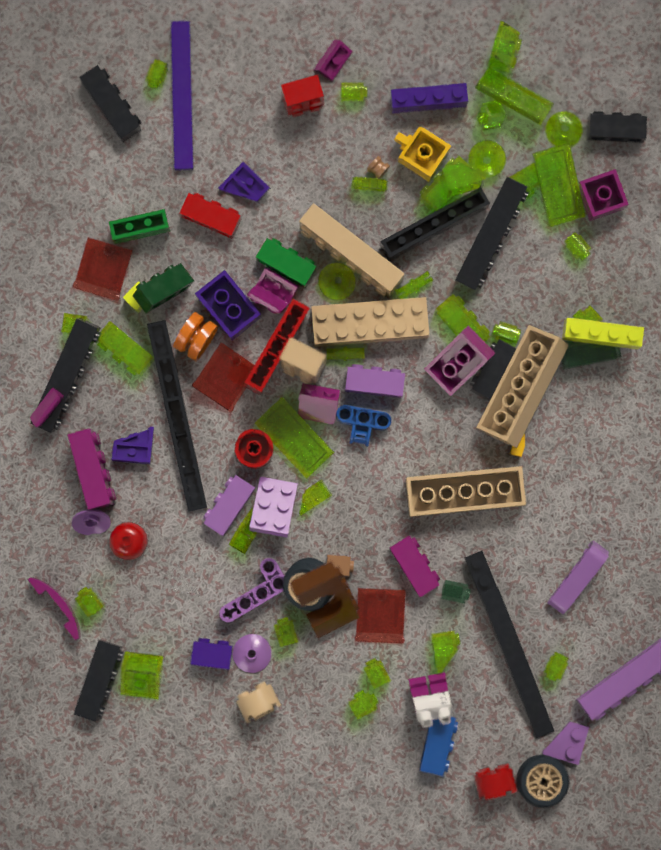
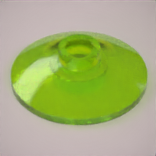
(558, 136)
(488, 149)
(330, 287)

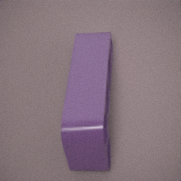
(579, 577)
(252, 594)

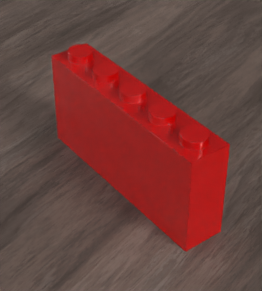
(274, 348)

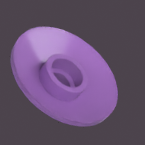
(91, 522)
(255, 643)

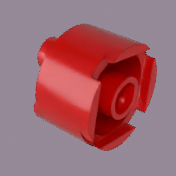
(243, 446)
(495, 782)

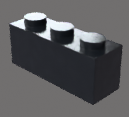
(617, 127)
(492, 370)

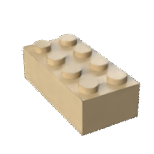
(302, 361)

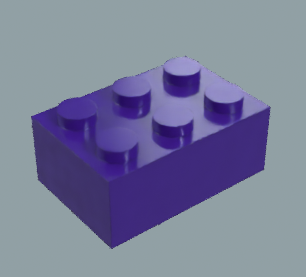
(228, 305)

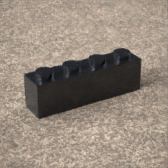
(109, 102)
(98, 680)

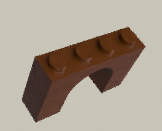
(320, 583)

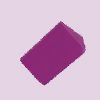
(333, 59)
(46, 407)

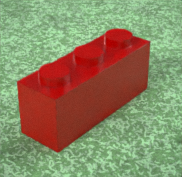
(210, 215)

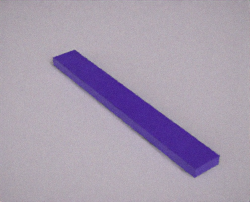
(182, 95)

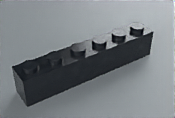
(434, 224)
(493, 229)
(70, 368)

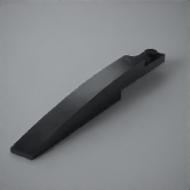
(177, 415)
(509, 644)

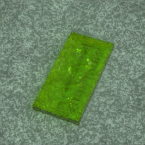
(514, 96)
(558, 184)
(294, 437)

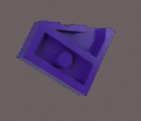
(245, 183)
(134, 448)

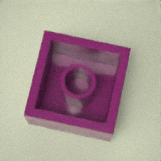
(602, 195)

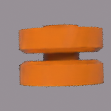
(195, 336)

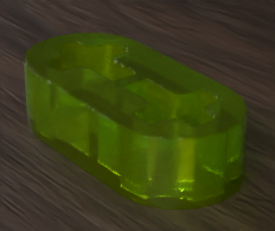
(369, 184)

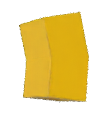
(520, 448)

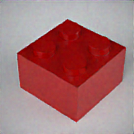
(302, 95)

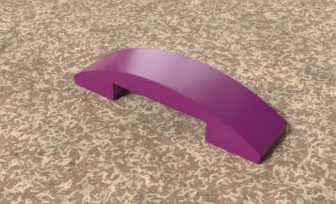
(72, 625)

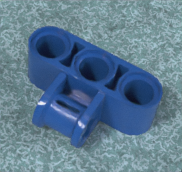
(359, 428)

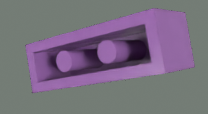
(375, 381)
(228, 505)

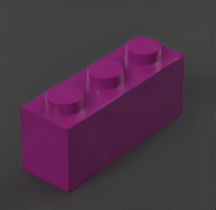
(415, 565)

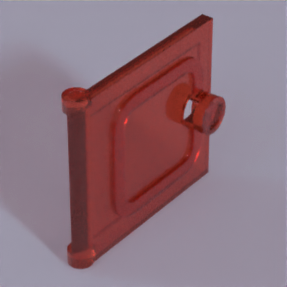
(102, 272)
(222, 378)
(380, 619)

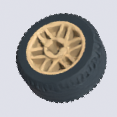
(296, 570)
(554, 787)

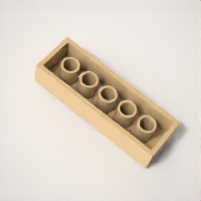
(350, 250)
(370, 322)
(522, 386)
(465, 491)

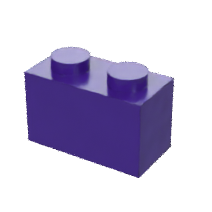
(211, 654)

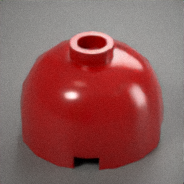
(128, 541)

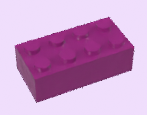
(91, 469)

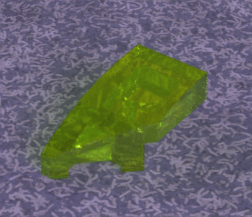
(314, 496)

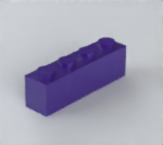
(429, 98)

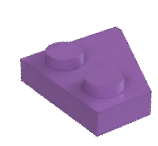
(568, 743)

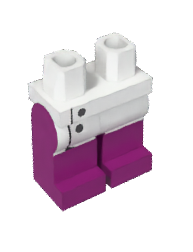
(433, 706)

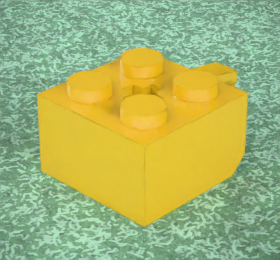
(419, 143)

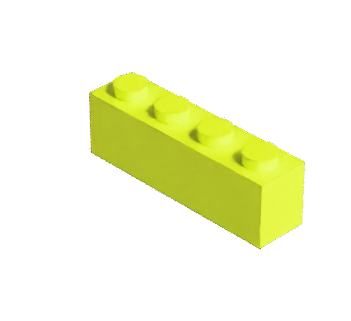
(603, 333)

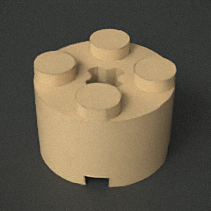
(257, 702)

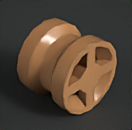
(378, 167)

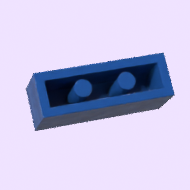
(437, 746)

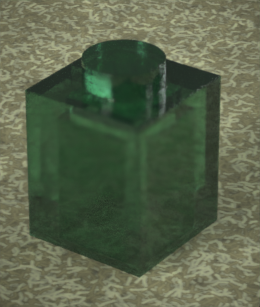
(455, 591)

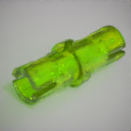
(414, 285)
(345, 353)

